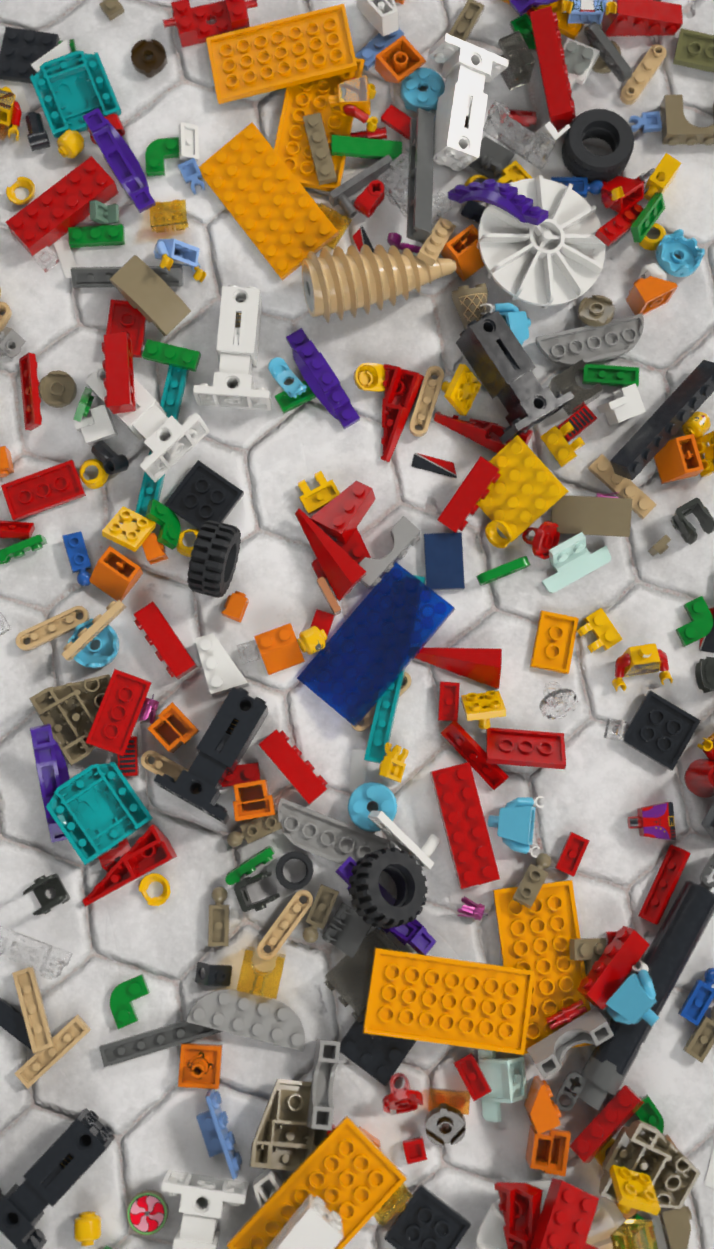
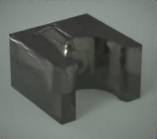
(520, 60)
(566, 382)

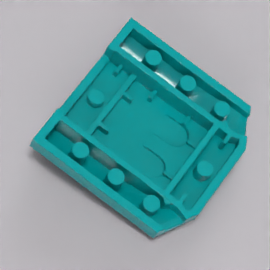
(73, 88)
(97, 810)

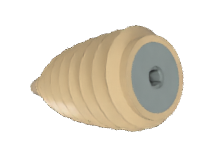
(364, 278)

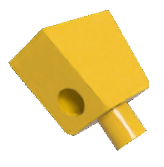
(662, 177)

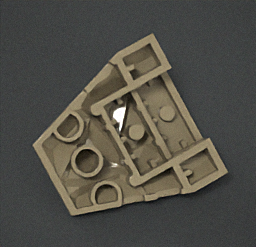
(71, 713)
(651, 1153)

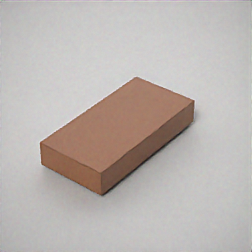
(332, 602)

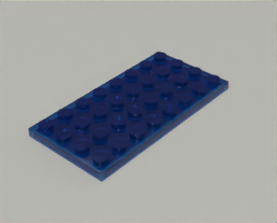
(375, 644)

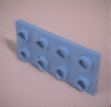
(216, 1133)

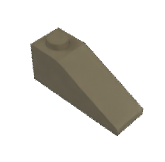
(676, 1226)

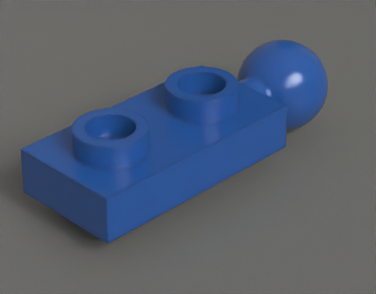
(581, 185)
(78, 557)
(699, 999)

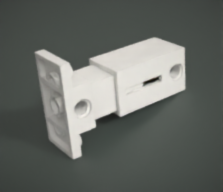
(463, 103)
(237, 353)
(162, 435)
(201, 1213)
(310, 1228)

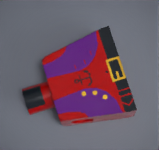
(655, 821)

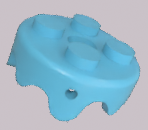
(414, 98)
(685, 248)
(104, 654)
(362, 796)

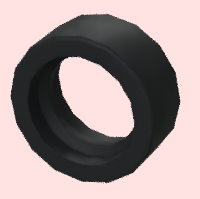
(297, 885)

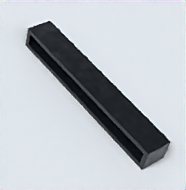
(665, 422)

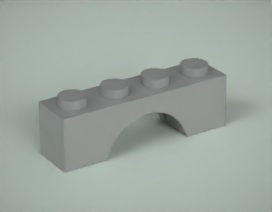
(403, 535)
(587, 1028)
(321, 1102)

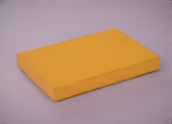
(554, 642)

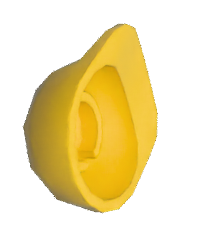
(370, 377)

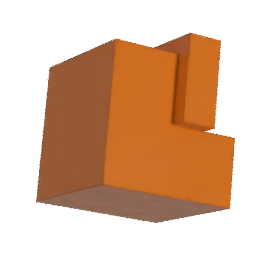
(173, 728)
(252, 800)
(548, 1150)

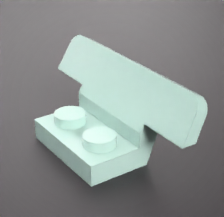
(573, 561)
(506, 1080)

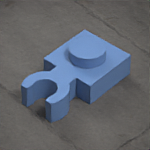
(647, 121)
(191, 173)

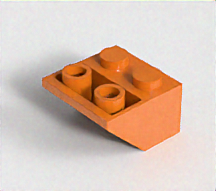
(464, 252)
(679, 459)
(115, 574)
(540, 1108)

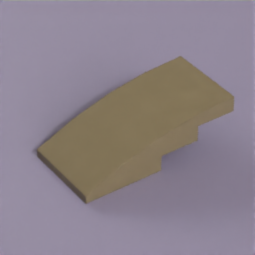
(150, 295)
(593, 515)

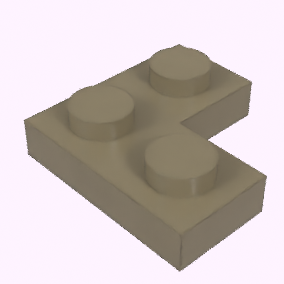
(587, 949)

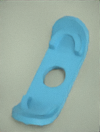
(281, 372)

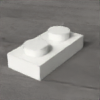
(188, 142)

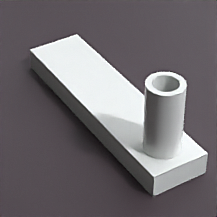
(404, 842)

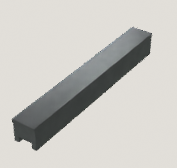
(420, 176)

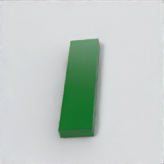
(364, 147)

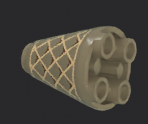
(468, 302)

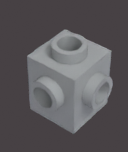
(10, 343)

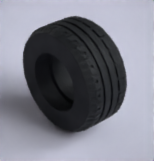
(605, 126)

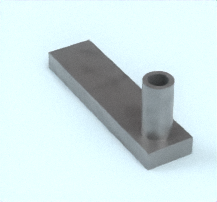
(343, 192)

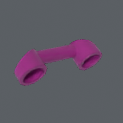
(395, 239)

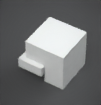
(625, 406)
(98, 426)

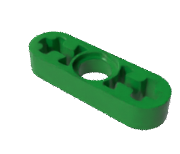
(503, 570)

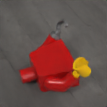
(624, 192)

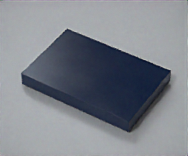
(444, 561)

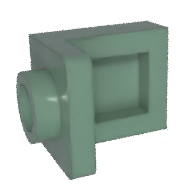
(104, 213)

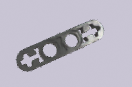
(608, 52)

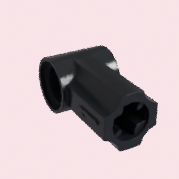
(37, 135)
(111, 461)

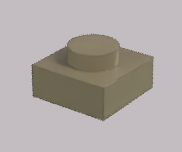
(111, 8)
(660, 546)

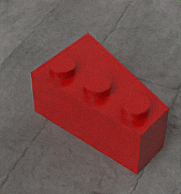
(345, 511)

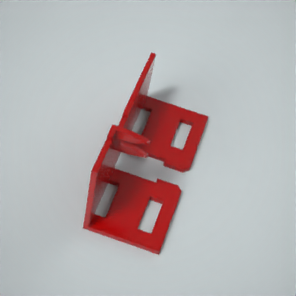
(109, 857)

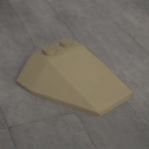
(283, 1133)

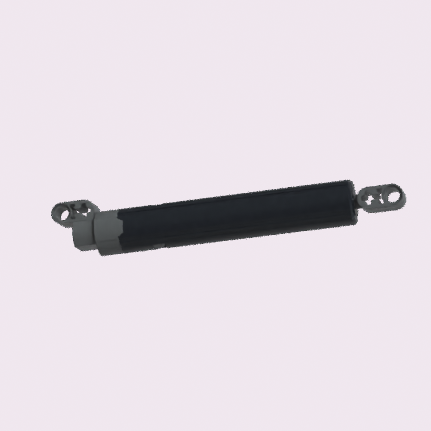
(665, 963)

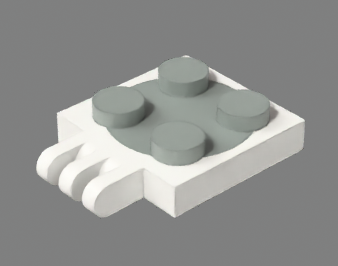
(579, 60)

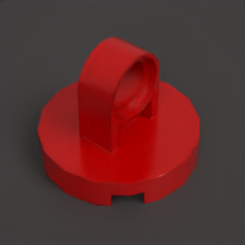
(545, 538)
(402, 1099)

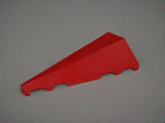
(399, 396)
(479, 431)
(337, 565)
(474, 663)
(145, 855)
(521, 1212)

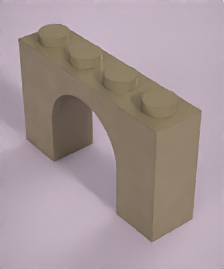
(677, 128)

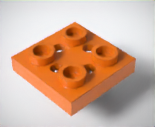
(191, 1076)

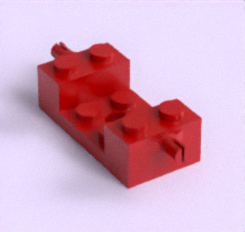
(193, 25)

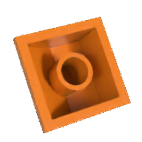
(398, 61)
(649, 294)
(279, 648)

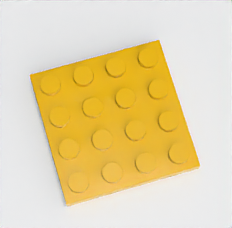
(522, 491)

